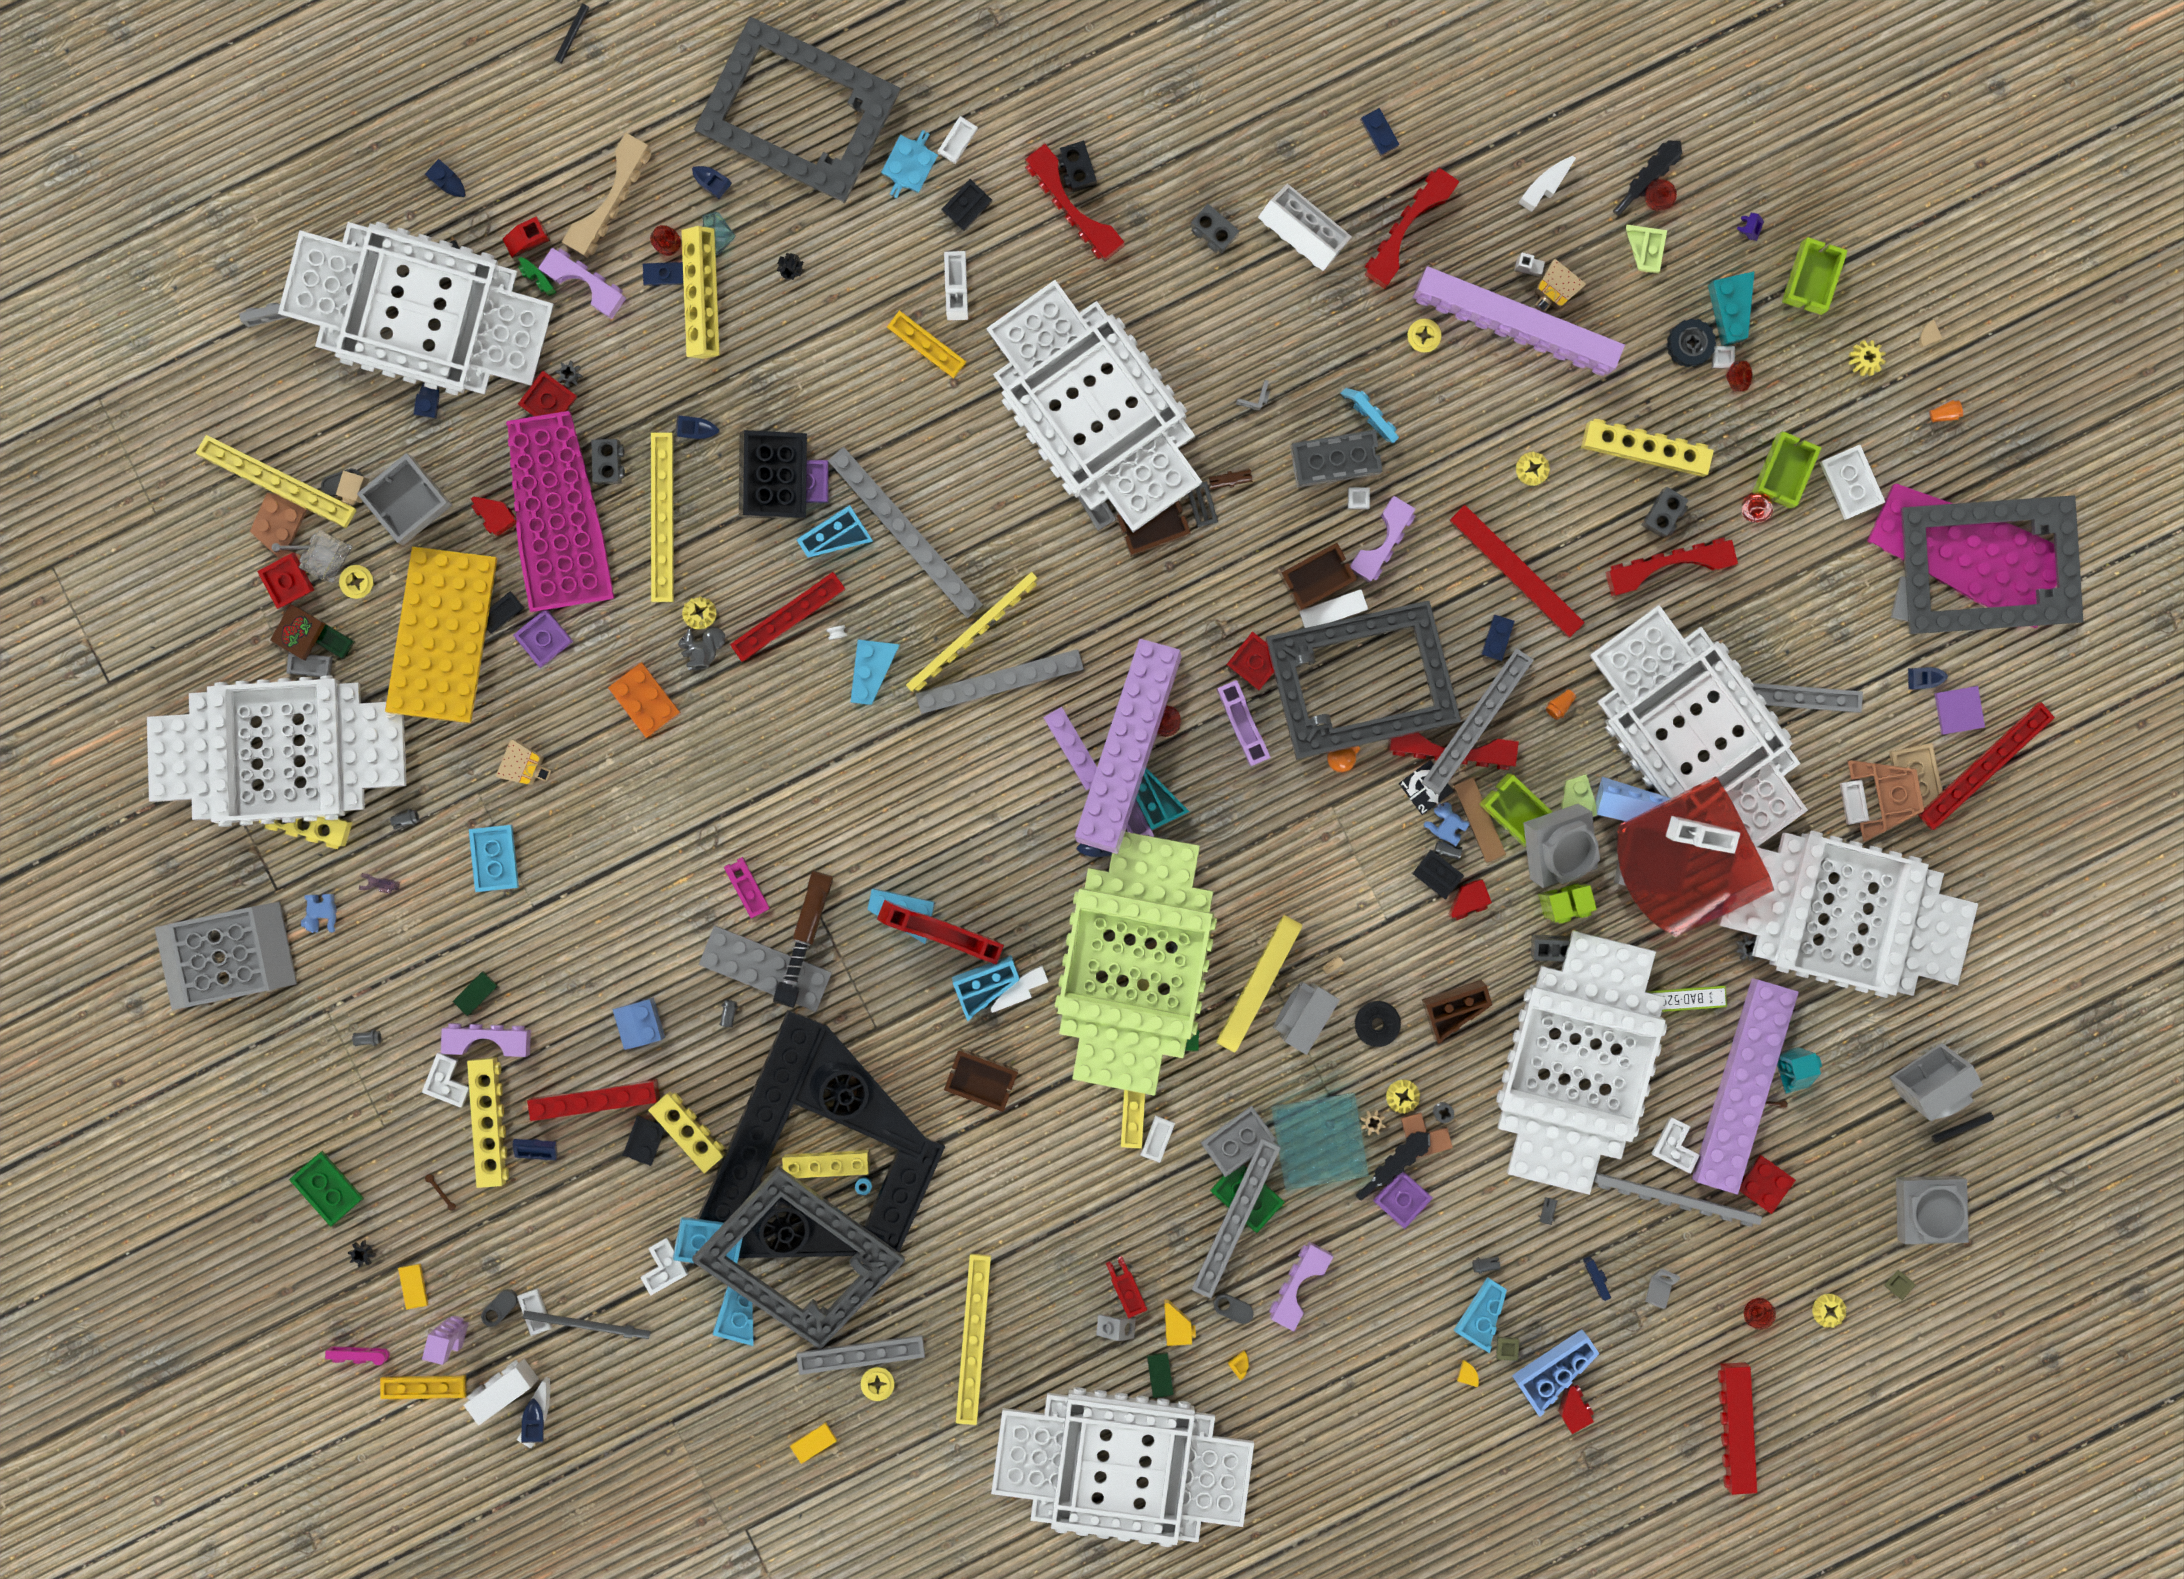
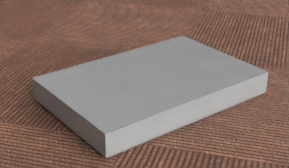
(1237, 1141)

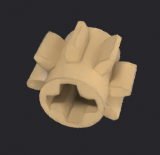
(1378, 1123)

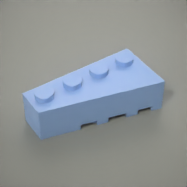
(1624, 801)
(1555, 1370)

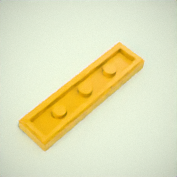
(926, 344)
(423, 1387)

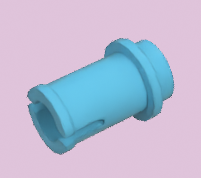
(859, 1189)

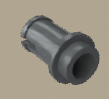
(410, 817)
(1449, 850)
(728, 1013)
(367, 1038)
(1548, 1211)
(1486, 1264)

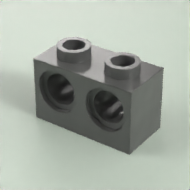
(1218, 225)
(601, 462)
(1661, 509)

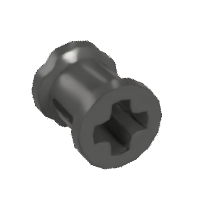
(1445, 1118)

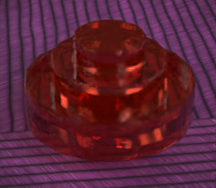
(1660, 195)
(665, 240)
(1740, 376)
(1757, 508)
(1170, 722)
(1759, 1313)

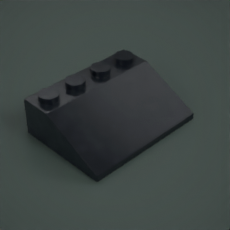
(772, 474)

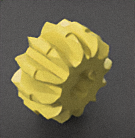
(1867, 350)

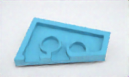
(1375, 415)
(870, 668)
(1482, 1314)
(735, 1318)

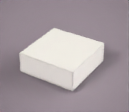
(1723, 356)
(1358, 498)

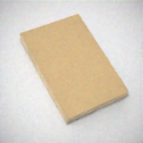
(1924, 761)

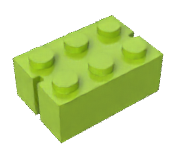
(1814, 276)
(1787, 469)
(1513, 806)
(1572, 901)

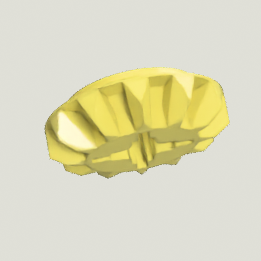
(1432, 330)
(1523, 465)
(347, 578)
(695, 621)
(1399, 1087)
(1831, 1301)
(870, 1390)

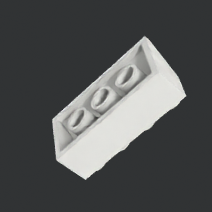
(1304, 227)

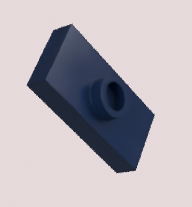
(663, 273)
(535, 1149)
(1598, 1278)

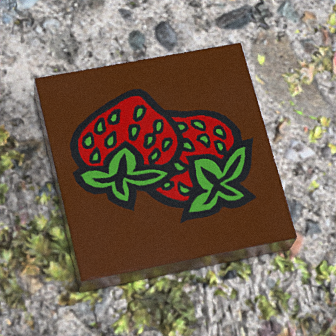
(297, 632)

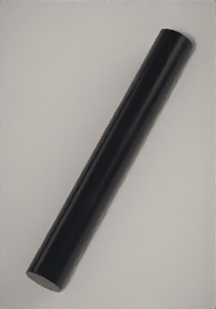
(571, 33)
(1962, 1127)

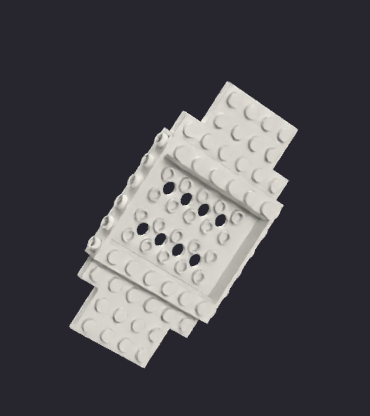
(350, 286)
(1132, 458)
(1660, 677)
(211, 751)
(1908, 932)
(1561, 1125)
(1056, 1458)

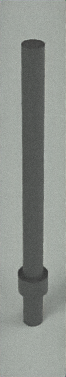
(628, 1331)

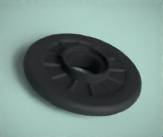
(1364, 1021)

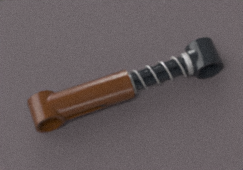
(804, 935)

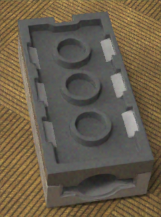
(1336, 458)

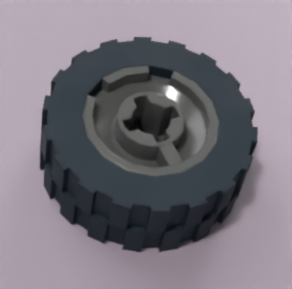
(1684, 353)

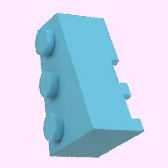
(834, 533)

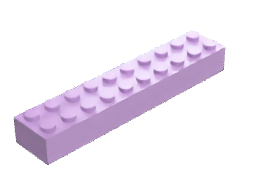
(1518, 321)
(1128, 746)
(1744, 1086)

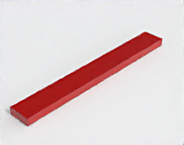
(1517, 571)
(1986, 766)

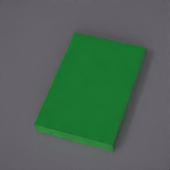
(326, 1188)
(1265, 1206)

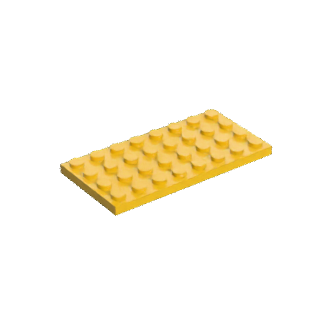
(441, 635)

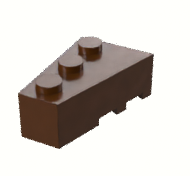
(1455, 1007)

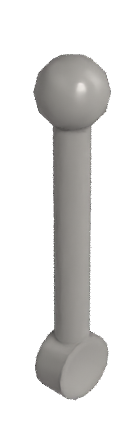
(276, 547)

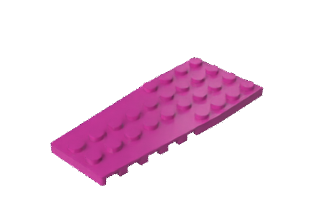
(556, 515)
(1981, 561)

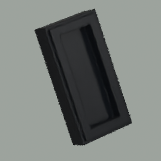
(503, 612)

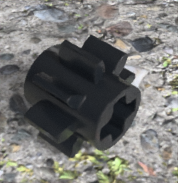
(790, 266)
(365, 1258)

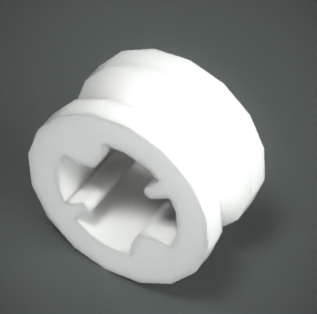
(836, 632)

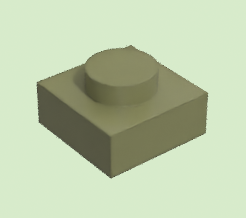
(1900, 1285)
(1507, 1348)

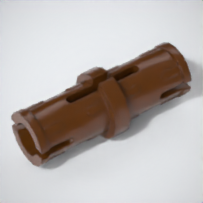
(1230, 479)

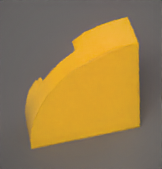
(1240, 1365)
(1468, 1374)

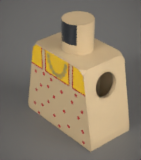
(1557, 287)
(522, 764)

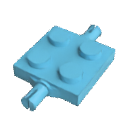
(909, 164)

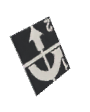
(1419, 794)

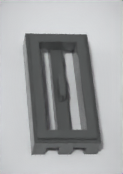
(1206, 521)

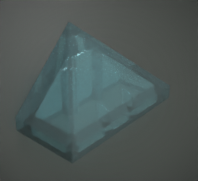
(723, 233)

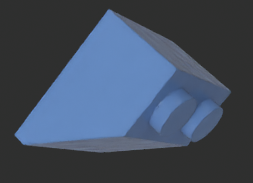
(639, 1023)

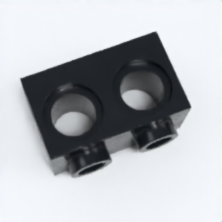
(1082, 165)

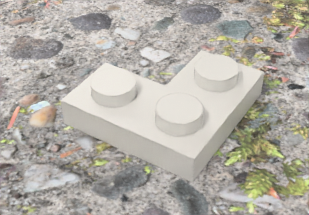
(440, 1083)
(1670, 1149)
(667, 1270)

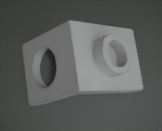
(1264, 395)
(1660, 1288)
(1115, 1328)

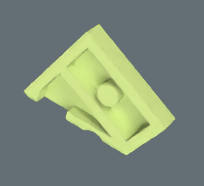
(1647, 247)
(1579, 791)

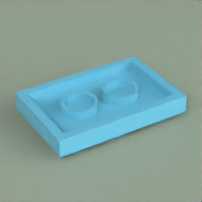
(493, 858)
(693, 1235)

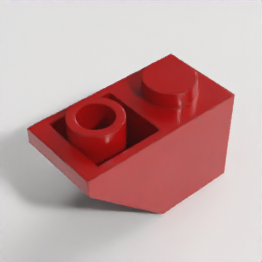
(525, 237)
(496, 514)
(1469, 898)
(1573, 1410)

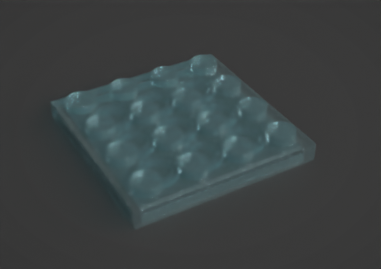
(1319, 1141)

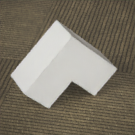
(1527, 264)

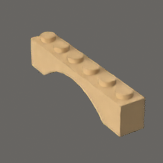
(585, 233)

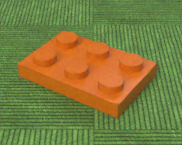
(644, 700)

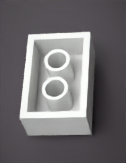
(500, 1390)

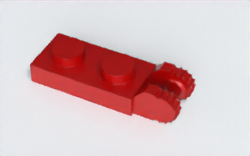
(1127, 1289)

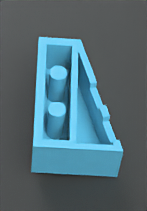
(920, 905)
(984, 984)

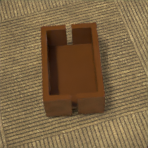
(1157, 532)
(1318, 577)
(981, 1080)

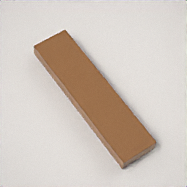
(1479, 820)

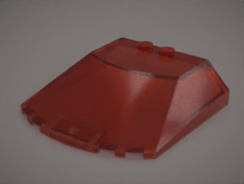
(1684, 883)

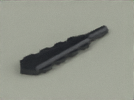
(1658, 165)
(1405, 1154)

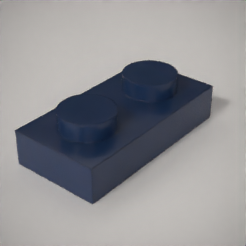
(1379, 132)
(1497, 637)

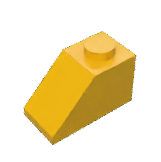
(1178, 1326)

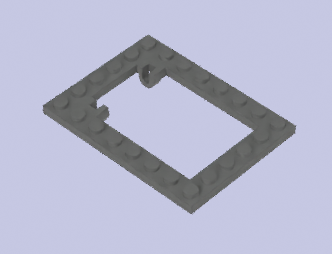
(830, 175)
(2053, 605)
(1296, 647)
(811, 1322)

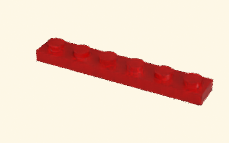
(787, 616)

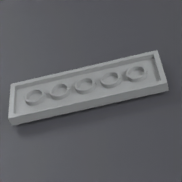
(761, 966)

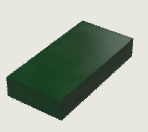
(335, 641)
(475, 993)
(1160, 1375)

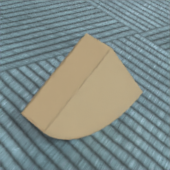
(1929, 334)
(1332, 965)

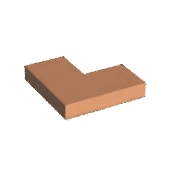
(1439, 1138)

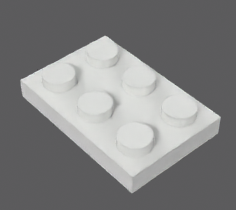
(1852, 482)

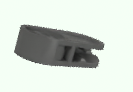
(330, 483)
(502, 1305)
(1237, 1310)

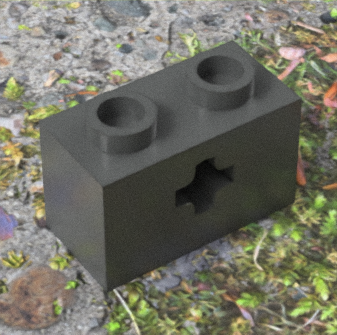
(1549, 947)

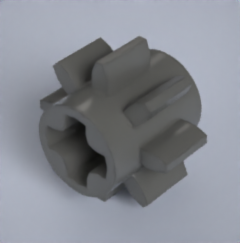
(566, 369)
(1742, 950)

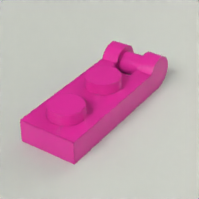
(747, 888)
(357, 1354)

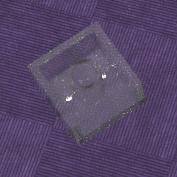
(325, 556)

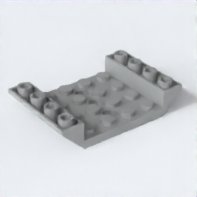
(253, 949)

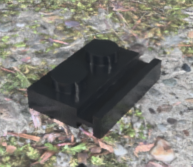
(967, 205)
(1437, 874)
(644, 1140)

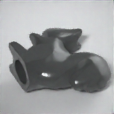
(704, 651)

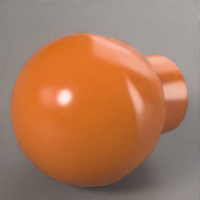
(1343, 759)

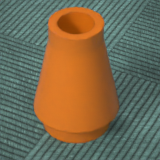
(1947, 412)
(1559, 706)

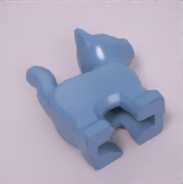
(1450, 824)
(316, 909)

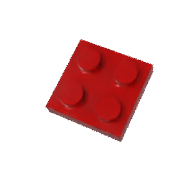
(547, 397)
(285, 580)
(1252, 661)
(1766, 1184)

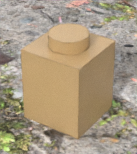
(349, 486)

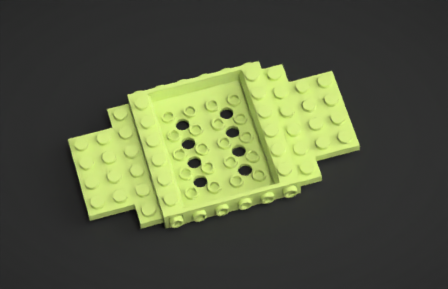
(1125, 1028)

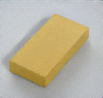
(413, 1286)
(813, 1443)

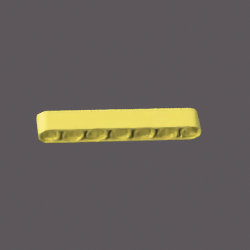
(1259, 983)

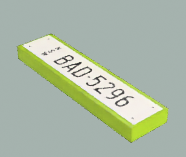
(1693, 998)

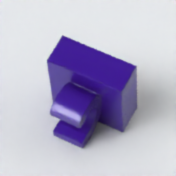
(1753, 226)

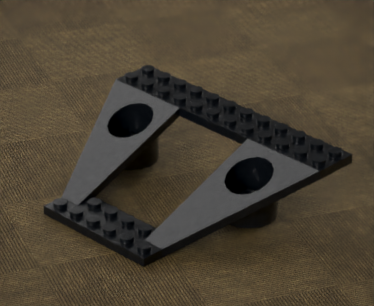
(797, 1073)

